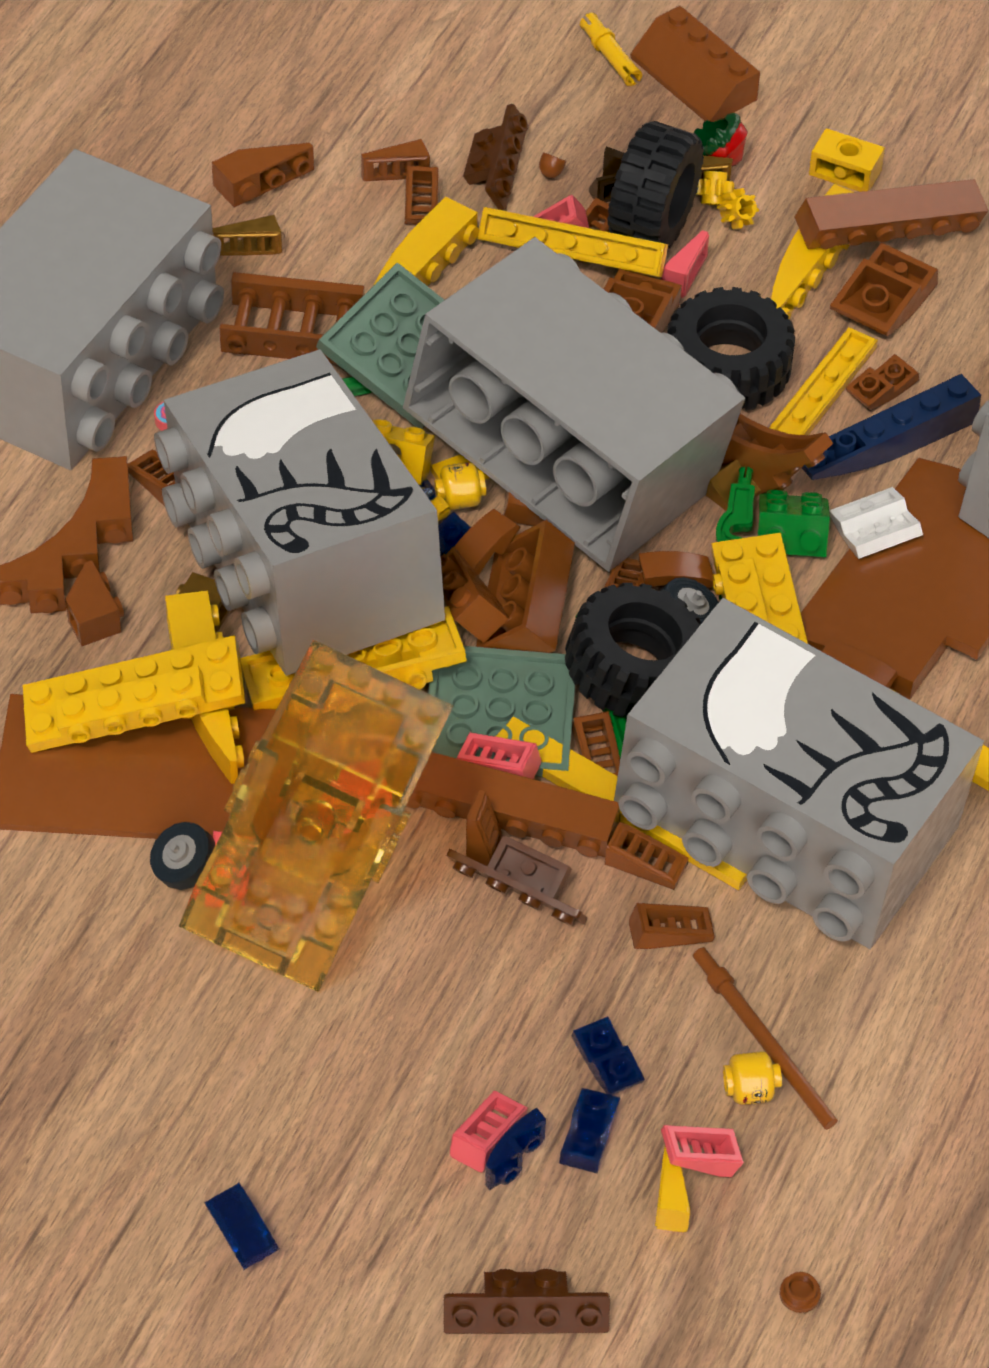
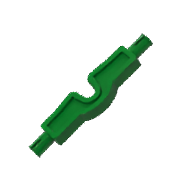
(739, 510)

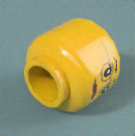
(461, 485)
(751, 1078)

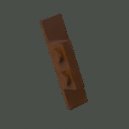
(496, 156)
(524, 872)
(526, 1305)

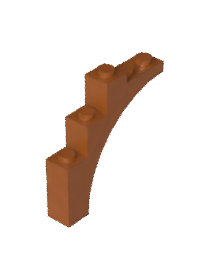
(773, 453)
(100, 519)

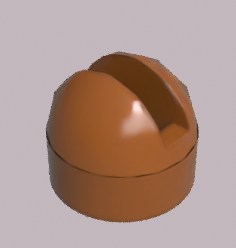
(551, 166)

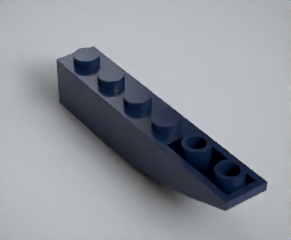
(900, 429)

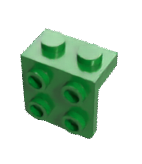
(799, 519)

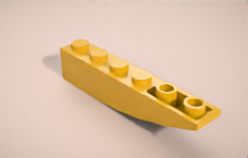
(435, 241)
(803, 268)
(193, 622)

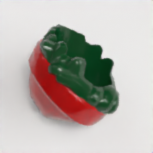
(724, 137)

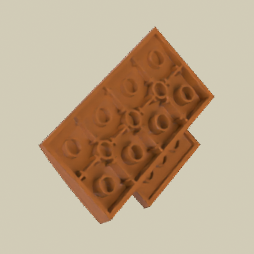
(913, 595)
(119, 782)

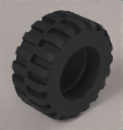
(656, 183)
(742, 321)
(627, 616)

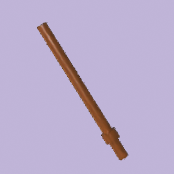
(722, 983)

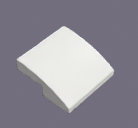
(875, 522)

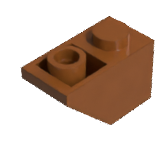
(91, 607)

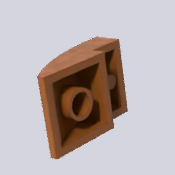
(886, 290)
(647, 296)

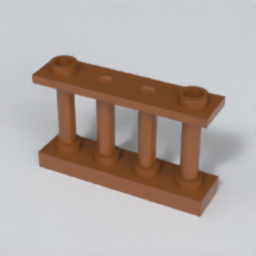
(281, 295)

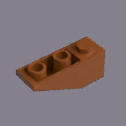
(258, 170)
(470, 598)

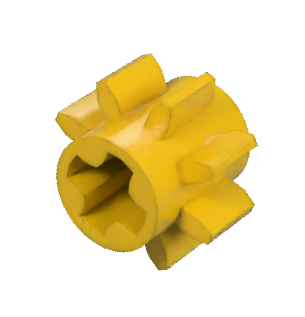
(713, 186)
(738, 208)

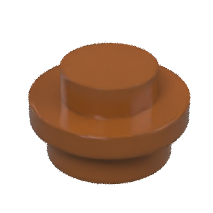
(800, 1292)

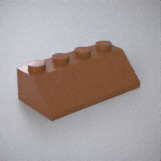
(696, 65)
(531, 588)

